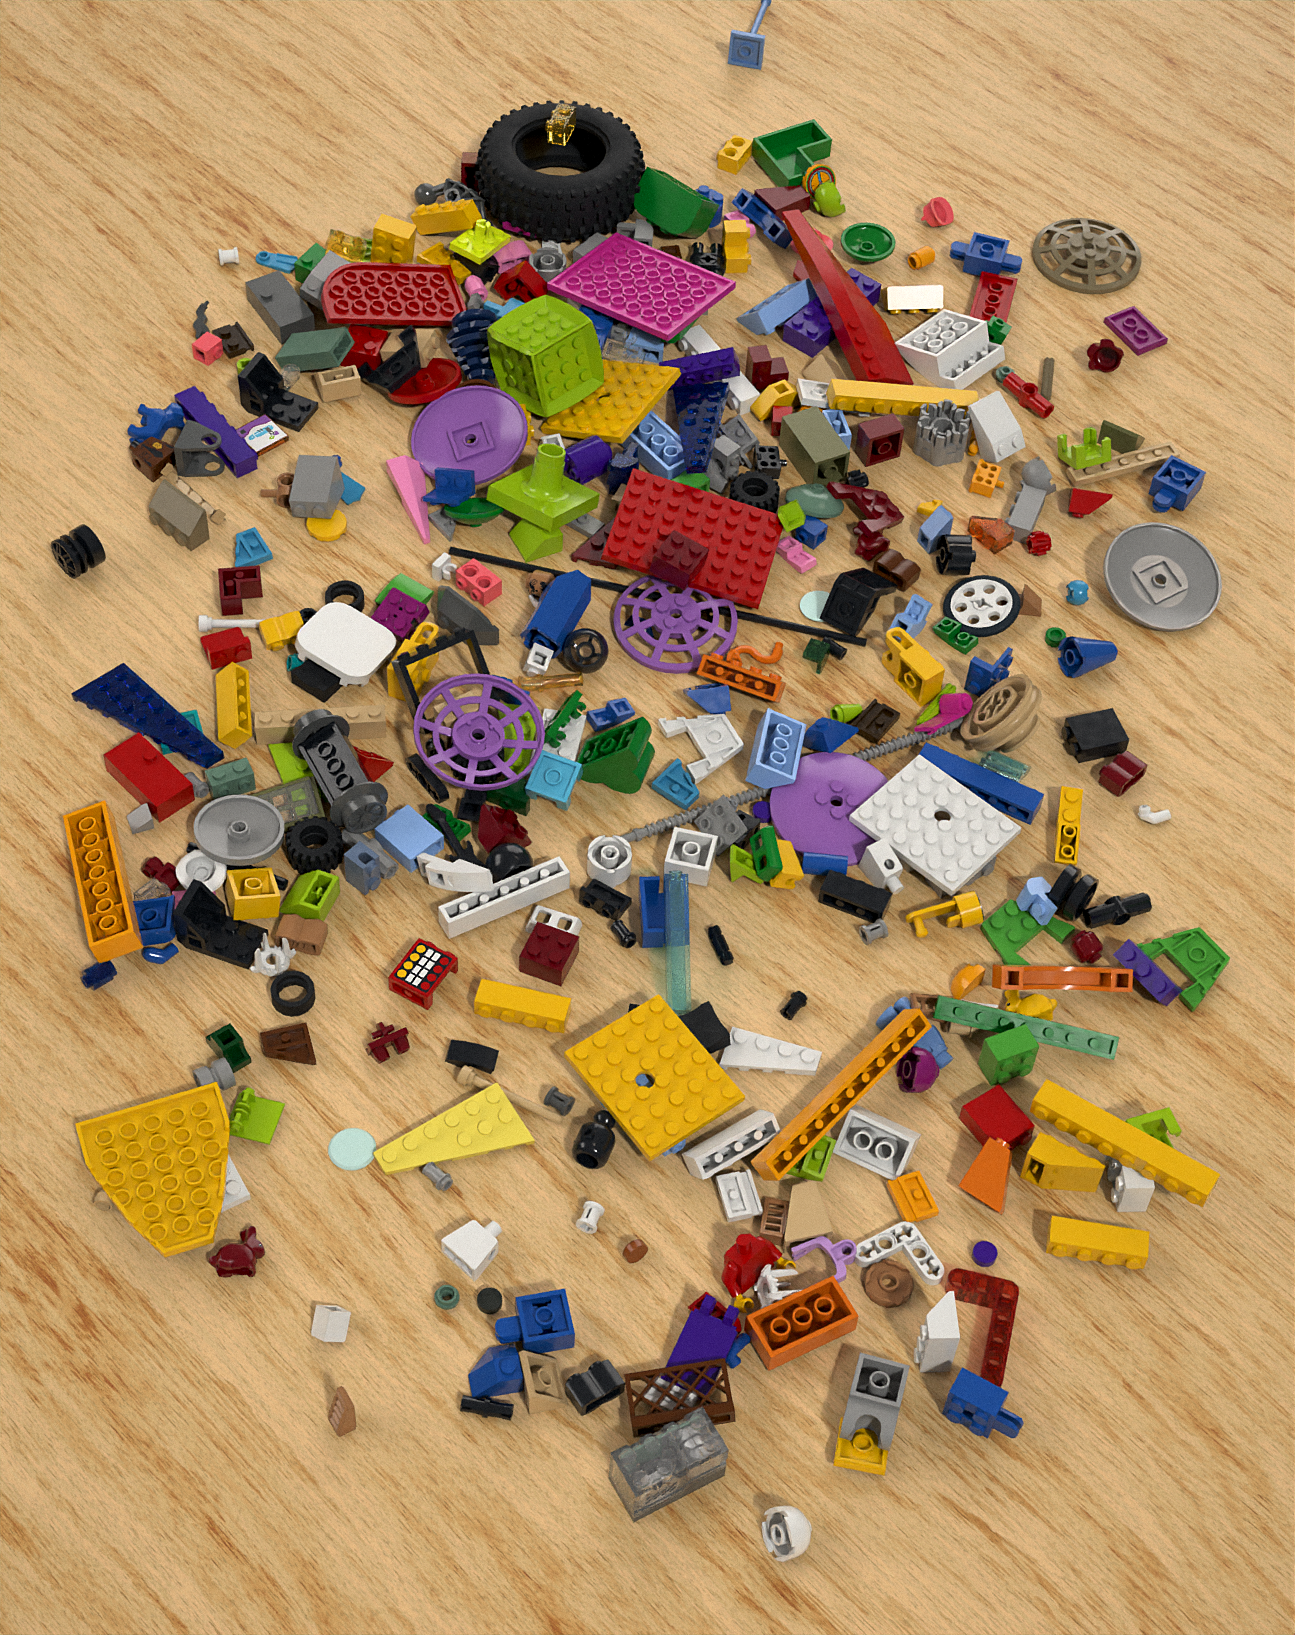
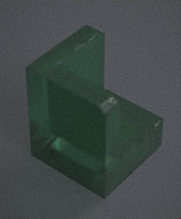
(817, 652)

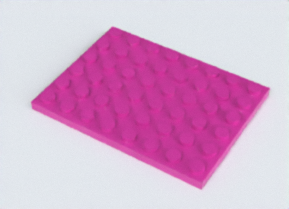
(641, 286)

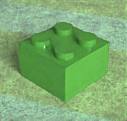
(1008, 1055)

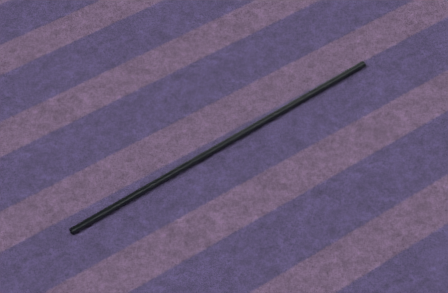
(655, 596)

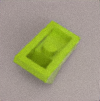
(742, 864)

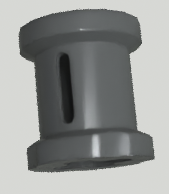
(559, 1101)

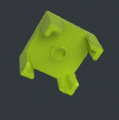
(1084, 454)
(1157, 1124)

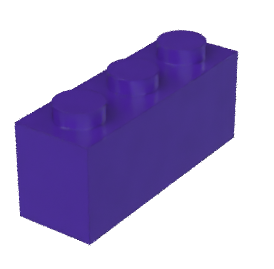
(1147, 972)

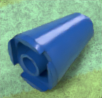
(1084, 655)

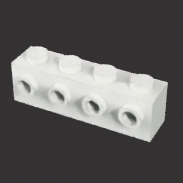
(731, 1144)

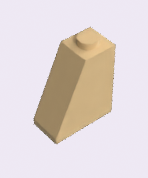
(806, 1216)

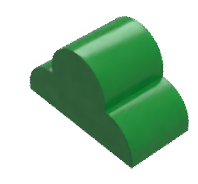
(619, 756)

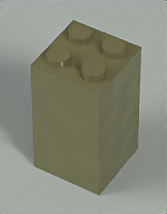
(814, 447)

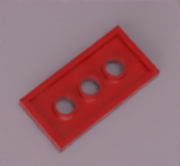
(985, 293)

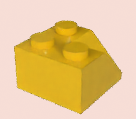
(252, 893)

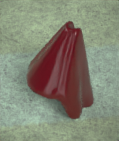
(1104, 356)

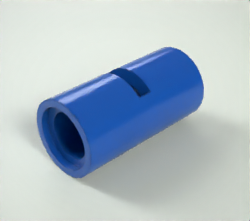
(821, 863)

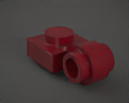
(163, 873)

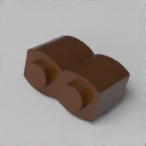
(897, 569)

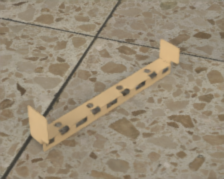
(217, 517)

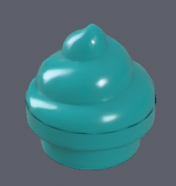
(293, 661)

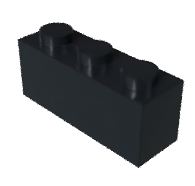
(854, 897)

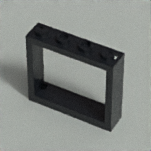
(425, 650)

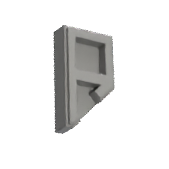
(443, 523)

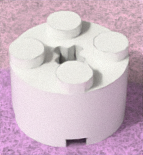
(609, 860)

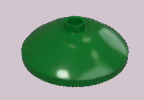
(868, 242)
(474, 511)

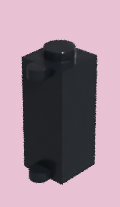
(485, 271)

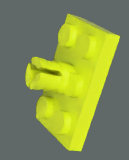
(480, 242)

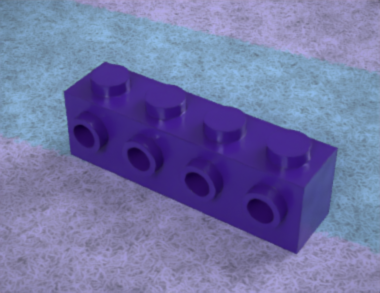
(705, 367)

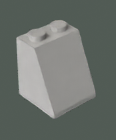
(316, 486)

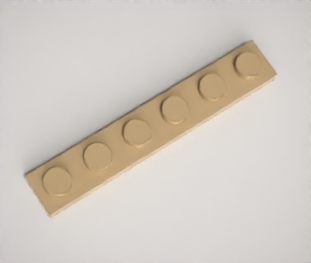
(1123, 464)

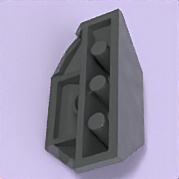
(457, 612)

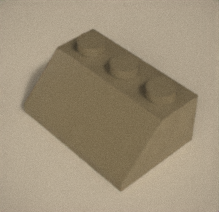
(179, 516)

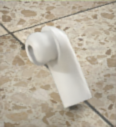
(1151, 817)

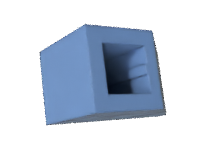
(936, 525)

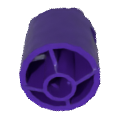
(587, 459)

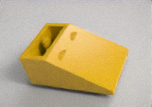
(1060, 1166)

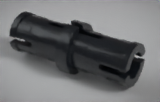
(487, 1407)

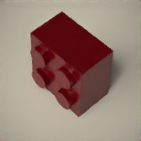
(879, 440)
(679, 560)
(549, 954)

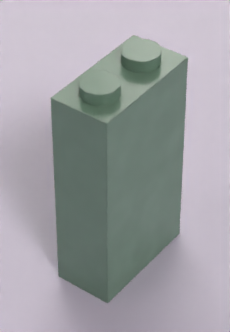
(316, 349)

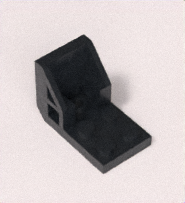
(264, 393)
(855, 599)
(206, 928)

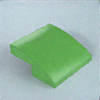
(408, 587)

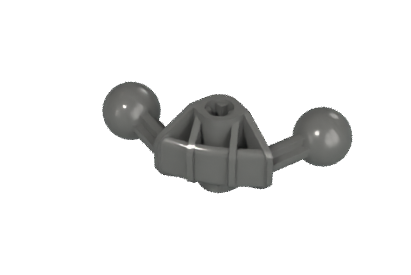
(453, 192)

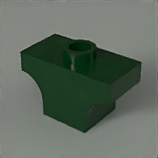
(511, 797)
(230, 1045)

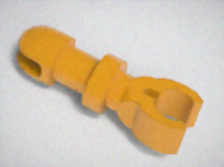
(973, 447)

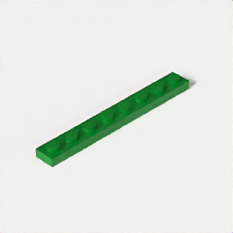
(1042, 1030)

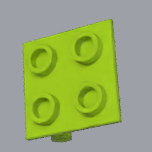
(255, 1117)

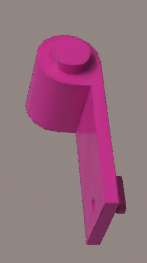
(951, 707)

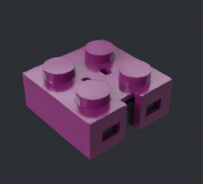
(400, 614)

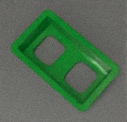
(770, 850)

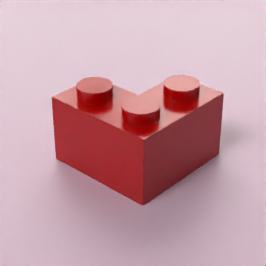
(522, 281)

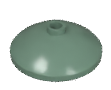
(815, 500)

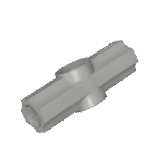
(387, 865)

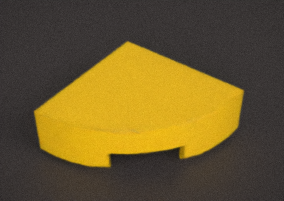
(928, 507)

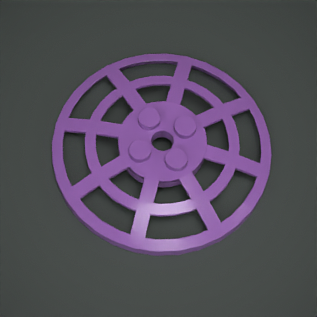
(672, 627)
(481, 723)

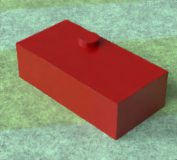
(149, 777)

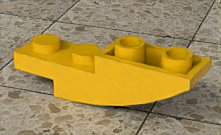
(1068, 826)

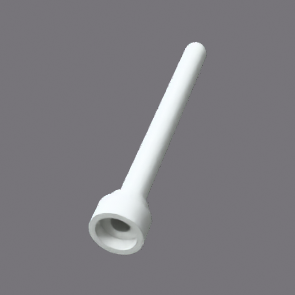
(207, 623)

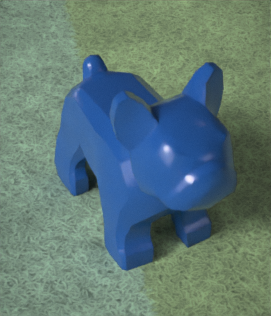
(156, 422)

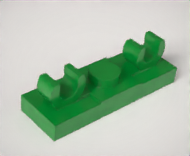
(562, 718)

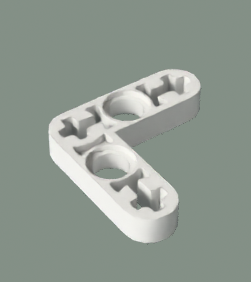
(907, 1245)

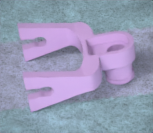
(835, 1252)

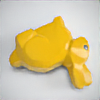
(1032, 1005)

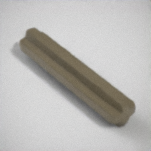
(1047, 378)

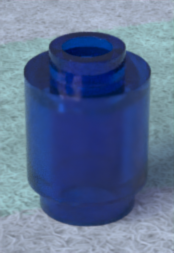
(98, 975)

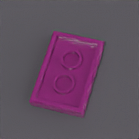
(1135, 330)

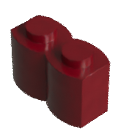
(1122, 773)

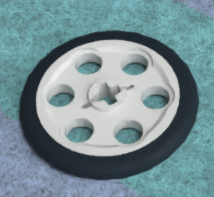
(978, 584)

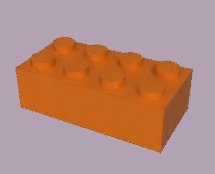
(801, 1323)

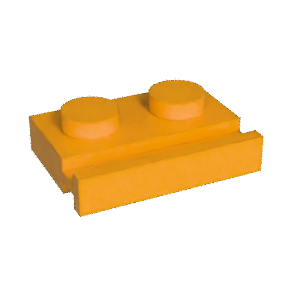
(912, 1197)

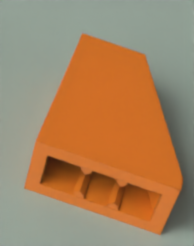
(989, 1175)

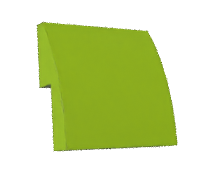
(815, 1161)

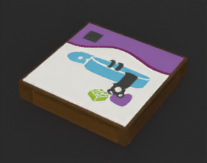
(262, 434)

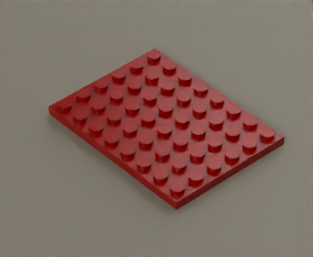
(737, 535)

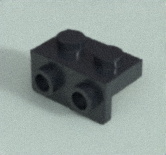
(604, 899)

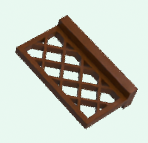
(653, 1422)

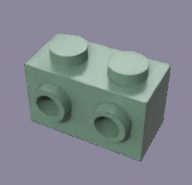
(230, 779)

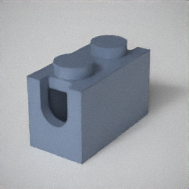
(362, 868)

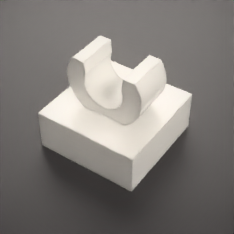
(442, 566)

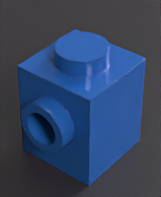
(812, 532)

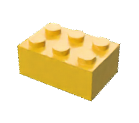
(393, 241)

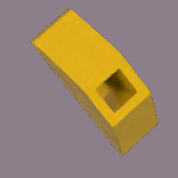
(778, 394)

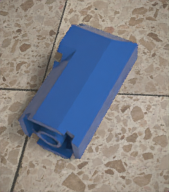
(558, 611)

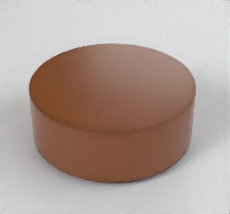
(635, 1251)

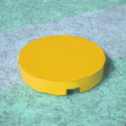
(327, 529)

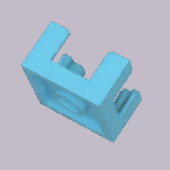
(554, 779)

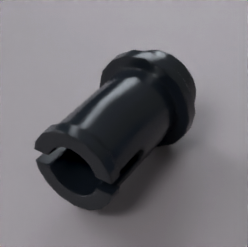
(835, 649)
(626, 938)
(797, 1000)

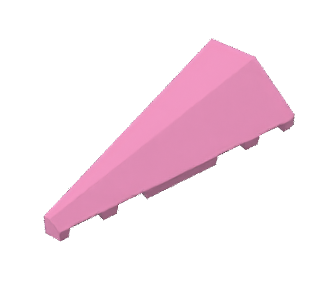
(411, 486)

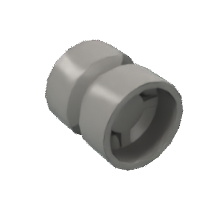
(218, 1072)

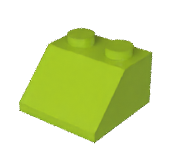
(535, 541)

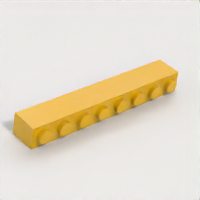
(892, 398)
(1124, 1143)

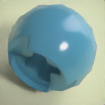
(1077, 592)

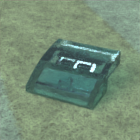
(1005, 765)

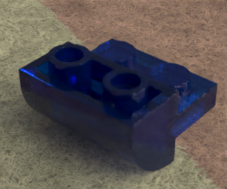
(622, 466)

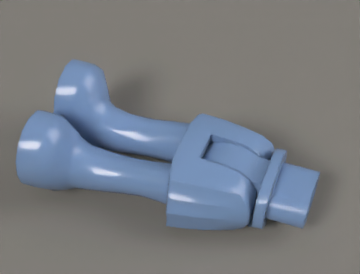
(930, 1040)

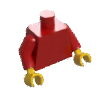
(744, 1265)

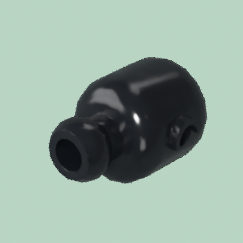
(595, 1141)

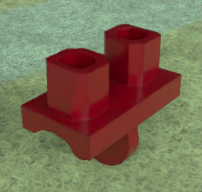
(397, 1039)

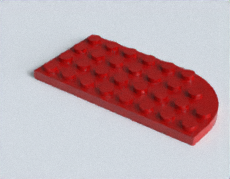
(392, 294)

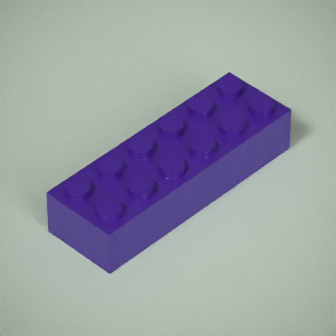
(810, 327)

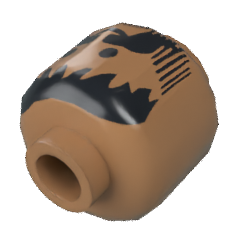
(537, 582)

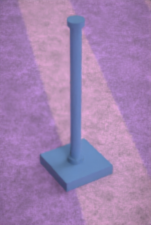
(748, 48)

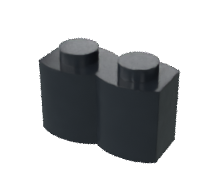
(594, 1387)

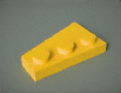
(439, 256)

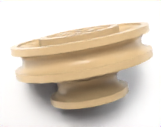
(1003, 715)

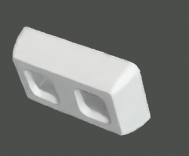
(554, 920)

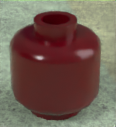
(1086, 947)

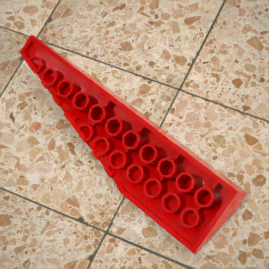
(853, 318)

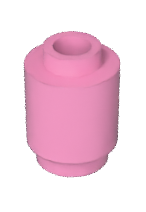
(475, 285)

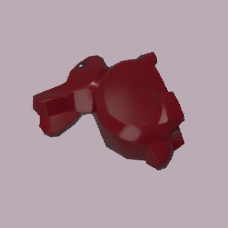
(869, 547)
(239, 1258)

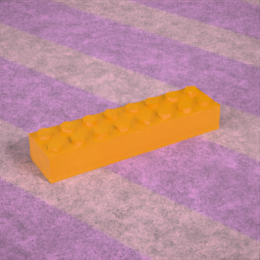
(102, 882)

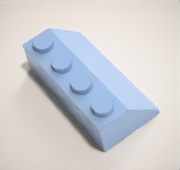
(778, 307)
(658, 447)
(775, 750)

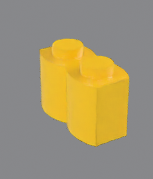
(281, 630)

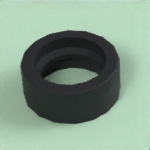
(346, 587)
(289, 979)

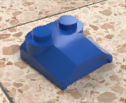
(156, 919)

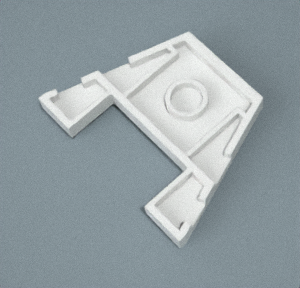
(712, 737)

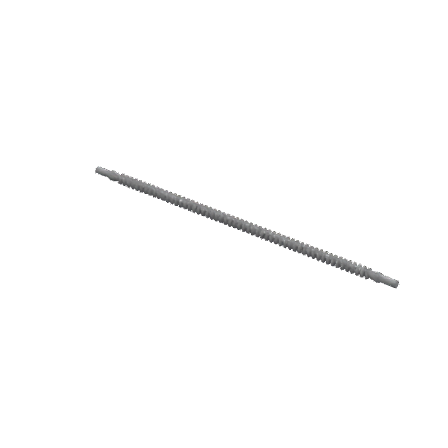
(910, 739)

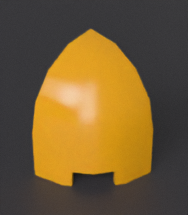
(967, 980)

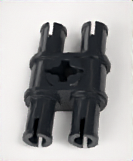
(709, 261)

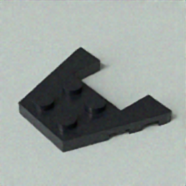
(398, 367)

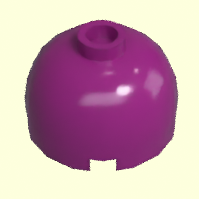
(917, 1070)

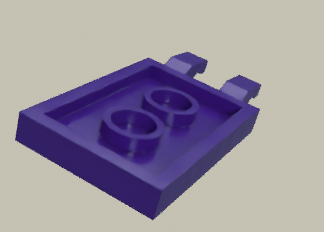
(704, 1340)

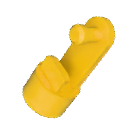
(967, 913)

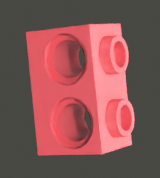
(478, 582)

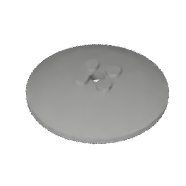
(1178, 559)

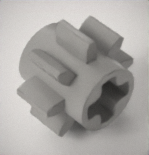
(617, 330)

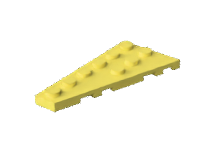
(464, 1131)

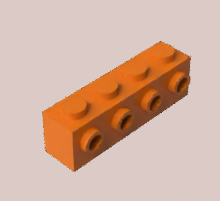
(741, 678)

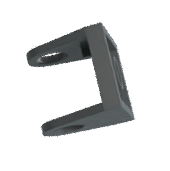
(192, 454)

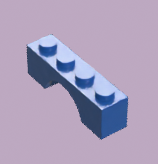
(756, 210)

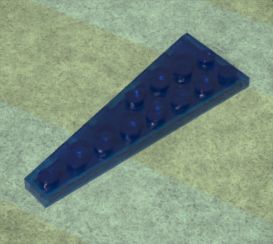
(699, 417)
(141, 709)

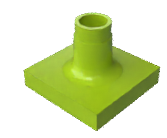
(543, 493)

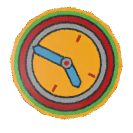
(816, 176)

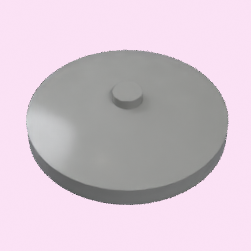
(239, 830)

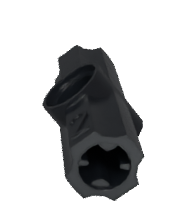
(1117, 910)

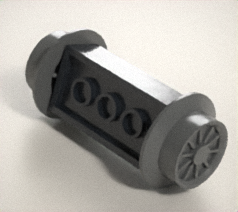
(339, 771)

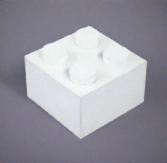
(692, 854)

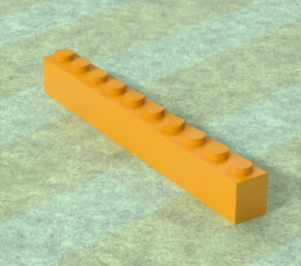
(840, 1094)

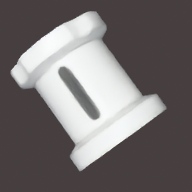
(228, 256)
(590, 1217)

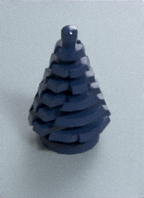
(470, 343)

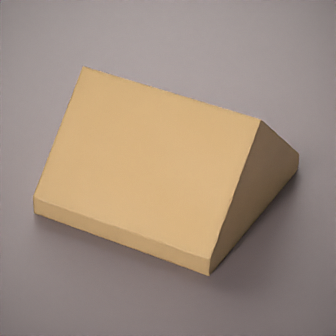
(823, 370)
(542, 1382)

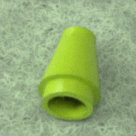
(845, 712)

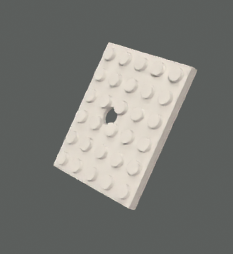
(939, 850)

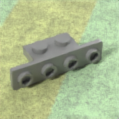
(741, 434)

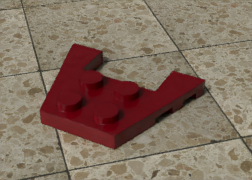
(872, 503)

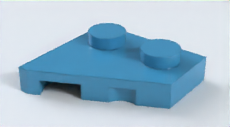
(251, 549)
(676, 785)

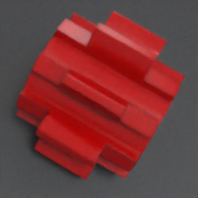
(1039, 543)

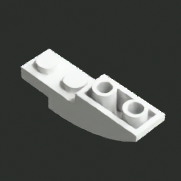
(455, 876)

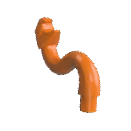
(773, 658)

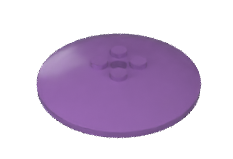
(464, 414)
(804, 808)

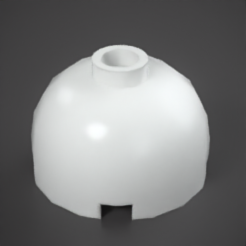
(786, 1532)

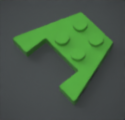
(1012, 929)
(1196, 956)

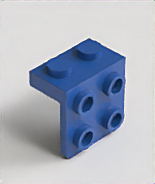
(984, 675)

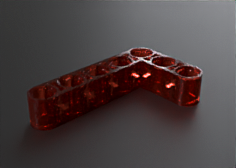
(999, 1307)

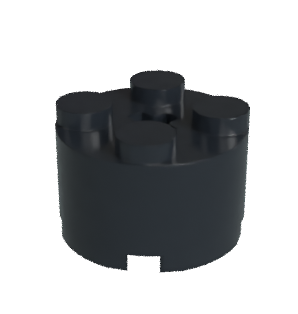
(955, 554)

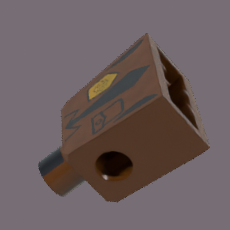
(152, 457)

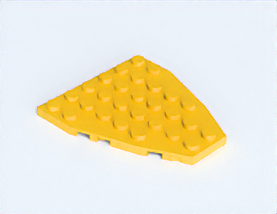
(164, 1165)

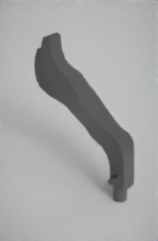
(199, 324)

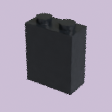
(1095, 735)

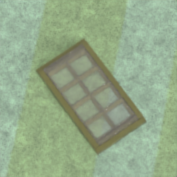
(295, 800)

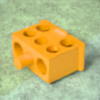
(985, 479)

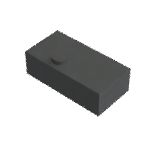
(279, 306)

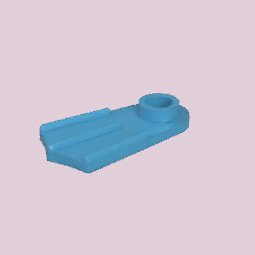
(277, 261)
(353, 490)

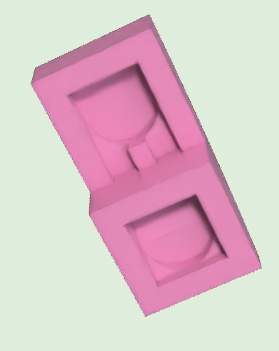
(793, 554)

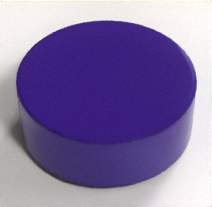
(762, 811)
(984, 1254)

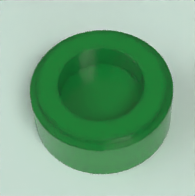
(1054, 636)

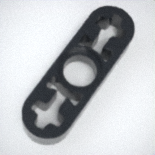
(427, 778)

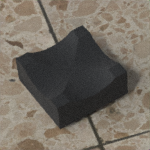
(315, 680)
(707, 1027)

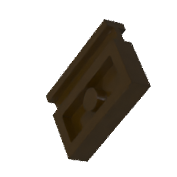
(234, 340)
(876, 721)

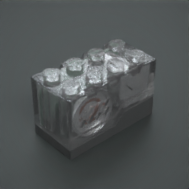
(668, 1464)

